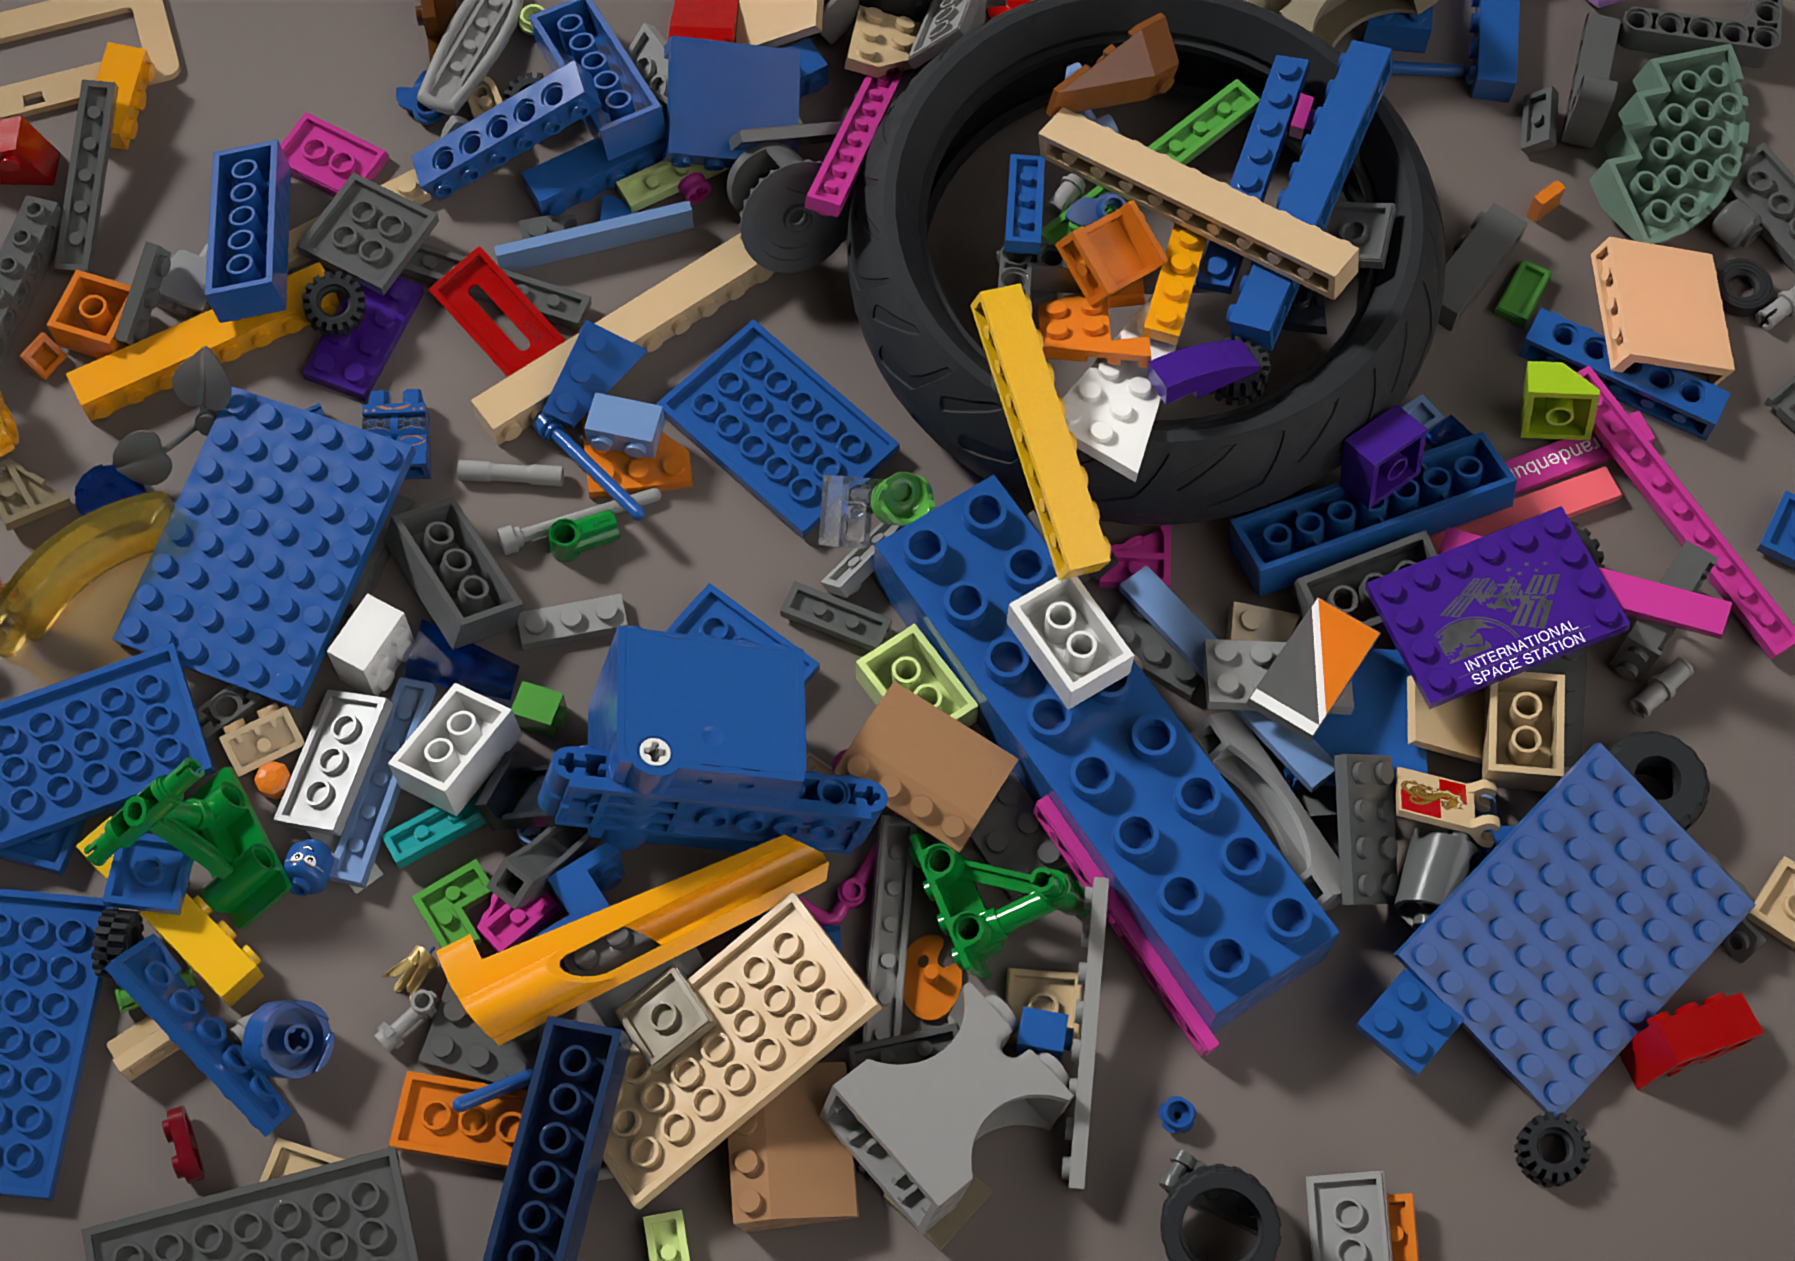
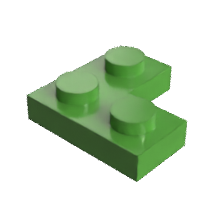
(447, 900)

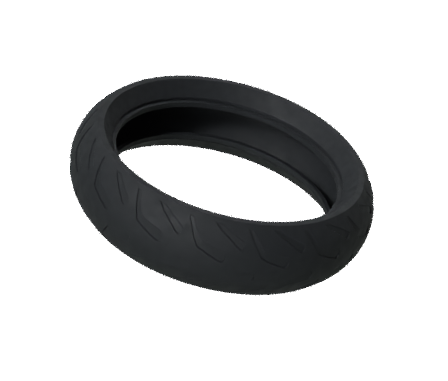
(1190, 465)

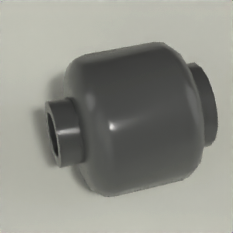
(1736, 223)

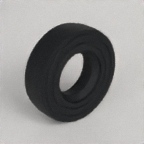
(1754, 274)

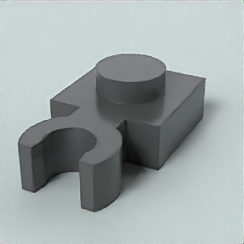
(544, 225)

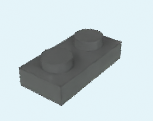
(1539, 120)

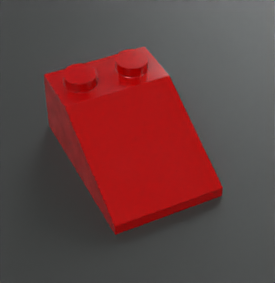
(705, 19)

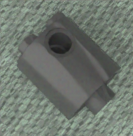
(1432, 871)

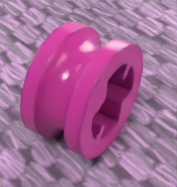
(694, 187)

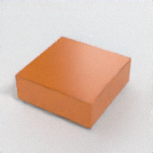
(1546, 201)

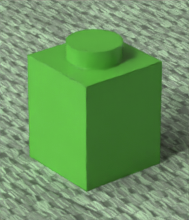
(540, 709)

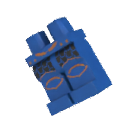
(402, 422)

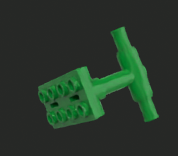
(211, 828)
(963, 915)

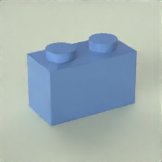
(624, 426)

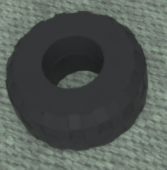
(1671, 764)

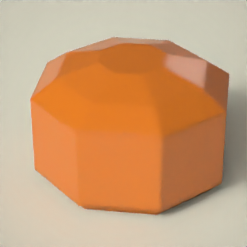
(272, 779)

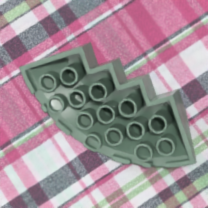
(1675, 145)

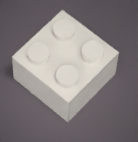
(371, 646)

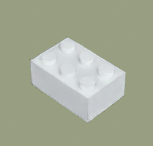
(1069, 639)
(455, 749)

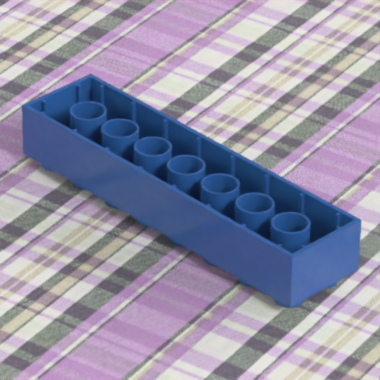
(1116, 765)

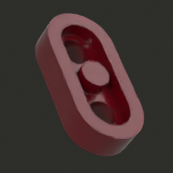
(179, 1130)

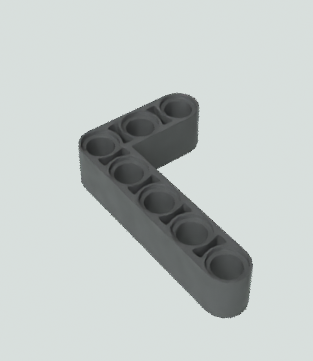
(1678, 33)
(1590, 88)
(1036, 272)

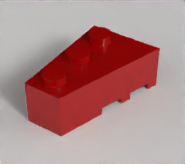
(26, 154)
(1689, 1037)

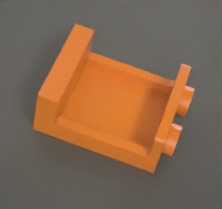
(1111, 252)

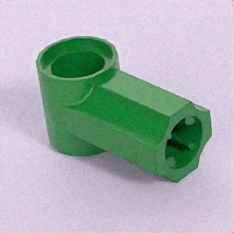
(585, 534)

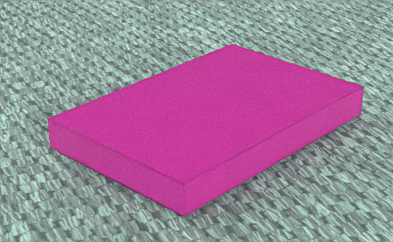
(328, 155)

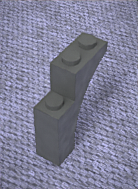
(525, 872)

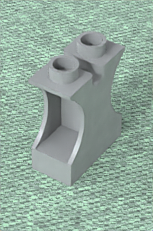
(921, 1118)

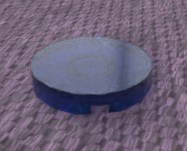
(104, 486)

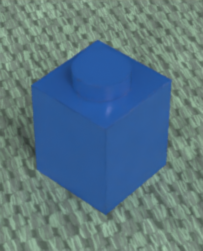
(1044, 1032)

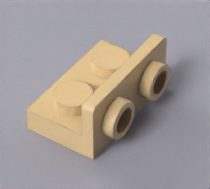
(262, 739)

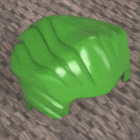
(902, 499)

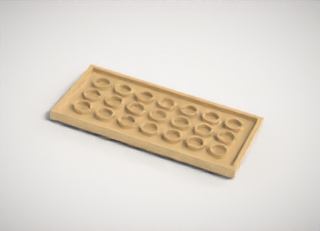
(778, 1007)

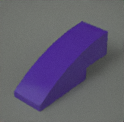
(1200, 369)

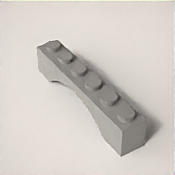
(1247, 765)

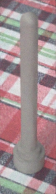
(514, 538)

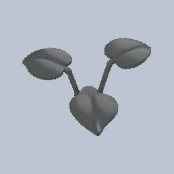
(196, 382)

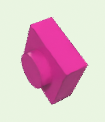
(1302, 117)

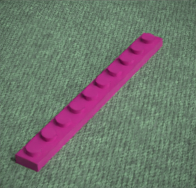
(852, 143)
(1689, 522)

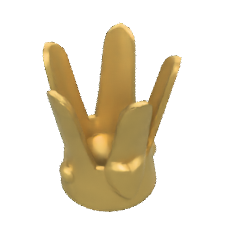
(416, 967)

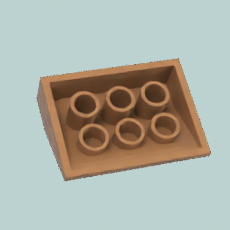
(929, 765)
(789, 1162)

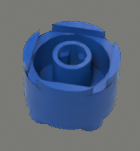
(268, 1034)

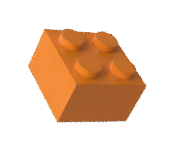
(89, 315)

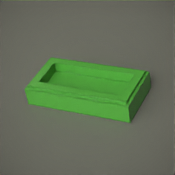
(1523, 293)

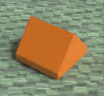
(42, 356)

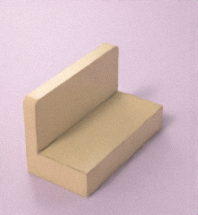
(140, 1048)

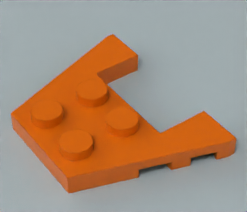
(1079, 331)

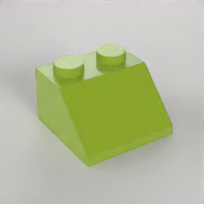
(1557, 403)

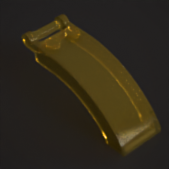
(74, 560)

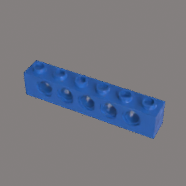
(506, 130)
(1636, 385)

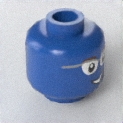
(308, 866)

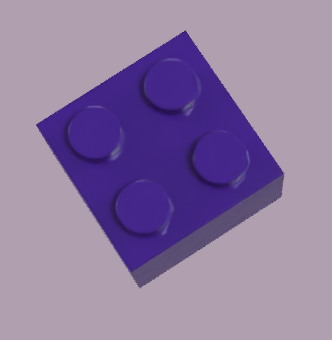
(1382, 456)

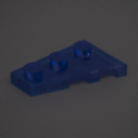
(468, 666)

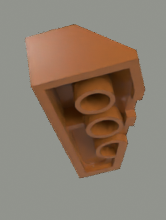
(1122, 74)

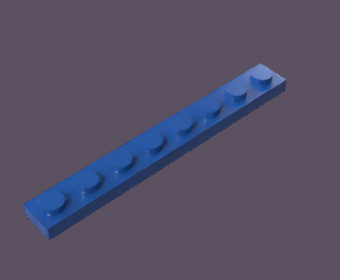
(1258, 160)

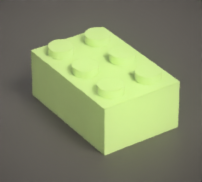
(919, 668)

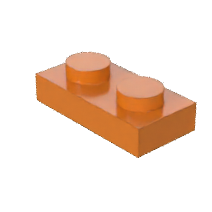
(1403, 1227)

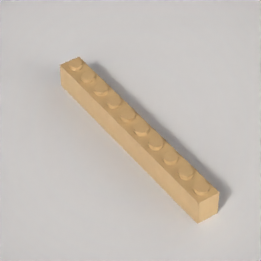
(1200, 203)
(645, 321)

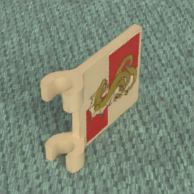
(1446, 803)

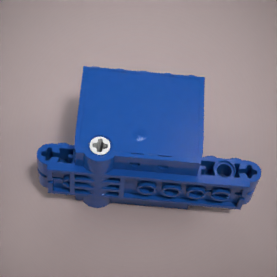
(703, 752)

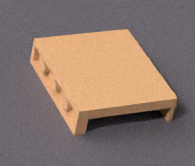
(1661, 308)

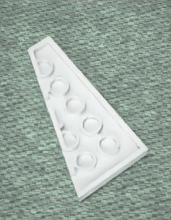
(1116, 405)

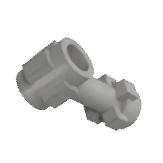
(424, 1006)

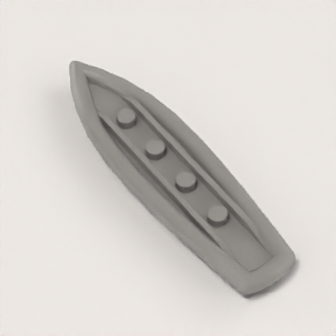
(468, 52)

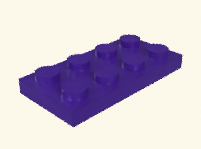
(356, 360)

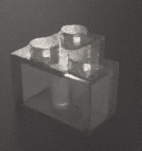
(846, 511)

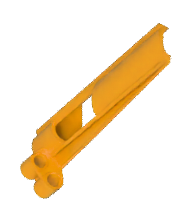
(526, 984)

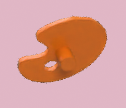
(932, 989)

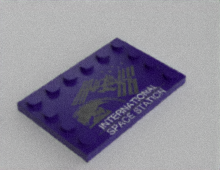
(1496, 607)

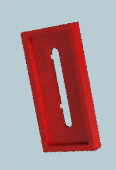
(481, 271)

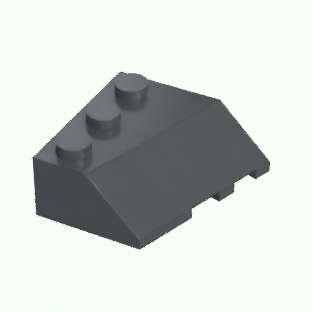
(614, 951)

